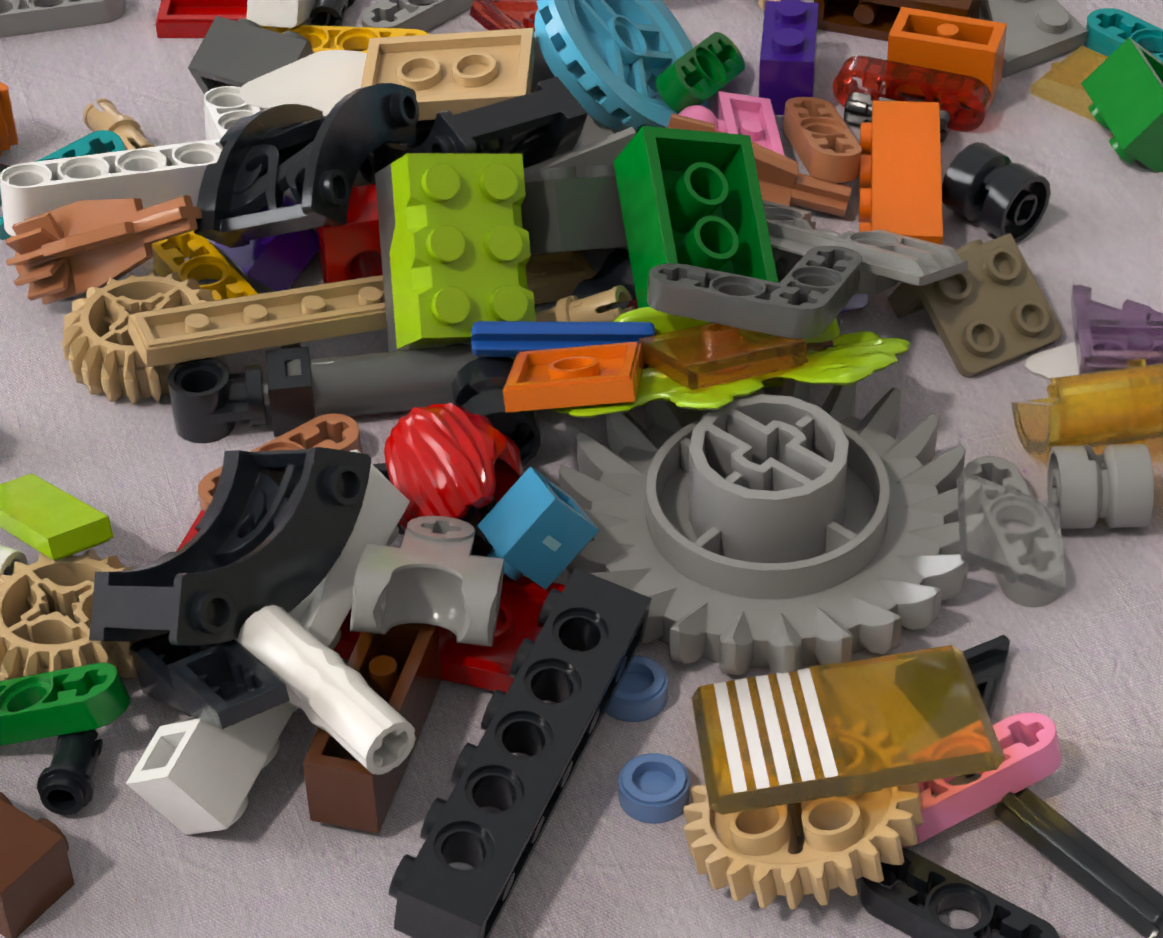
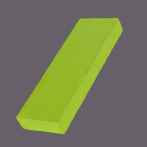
(50, 518)

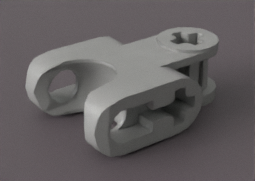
(429, 582)

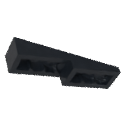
(207, 681)

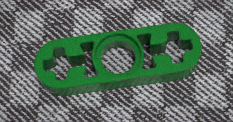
(700, 72)
(60, 702)

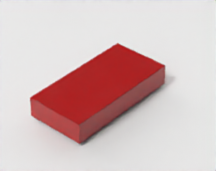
(195, 17)

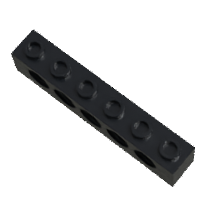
(606, 630)

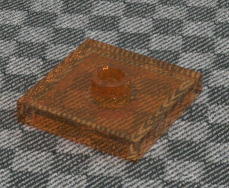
(720, 354)

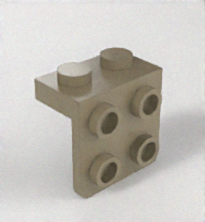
(987, 311)

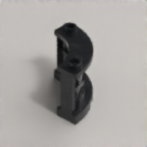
(529, 125)
(302, 152)
(260, 544)

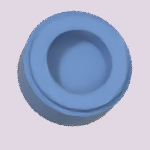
(641, 691)
(653, 788)

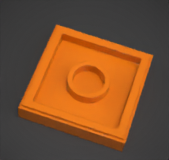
(574, 377)

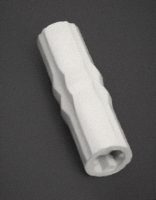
(328, 690)

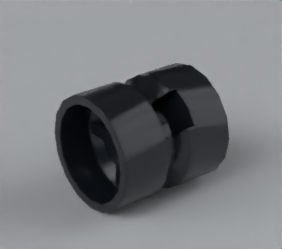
(995, 191)
(480, 391)

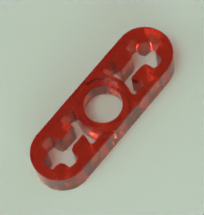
(928, 80)

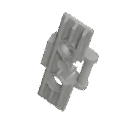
(884, 254)

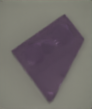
(1112, 336)

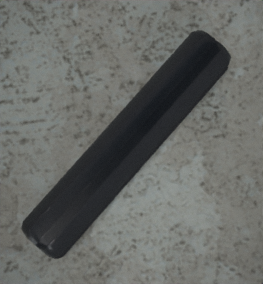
(1083, 861)

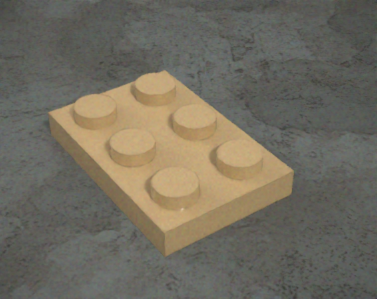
(455, 68)

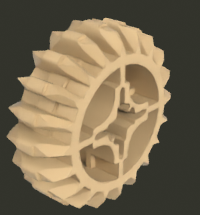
(99, 339)
(49, 618)

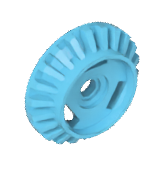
(612, 56)

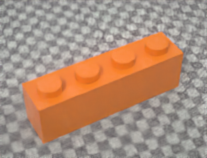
(902, 170)

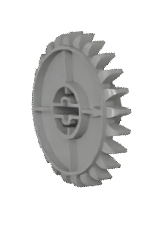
(773, 525)

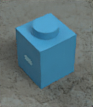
(536, 529)

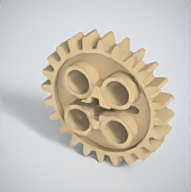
(841, 843)

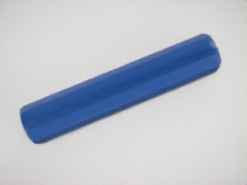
(512, 337)

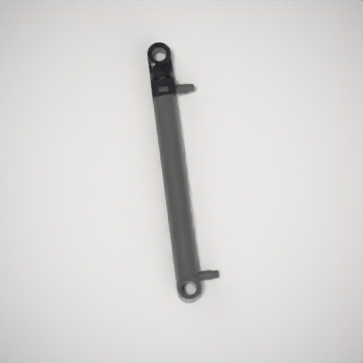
(211, 401)

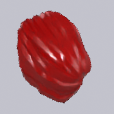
(449, 461)

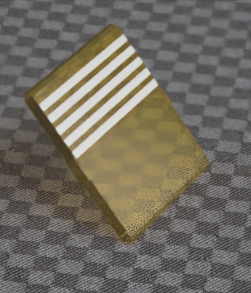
(842, 730)

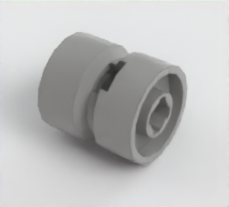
(1103, 486)

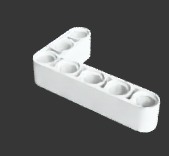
(142, 173)

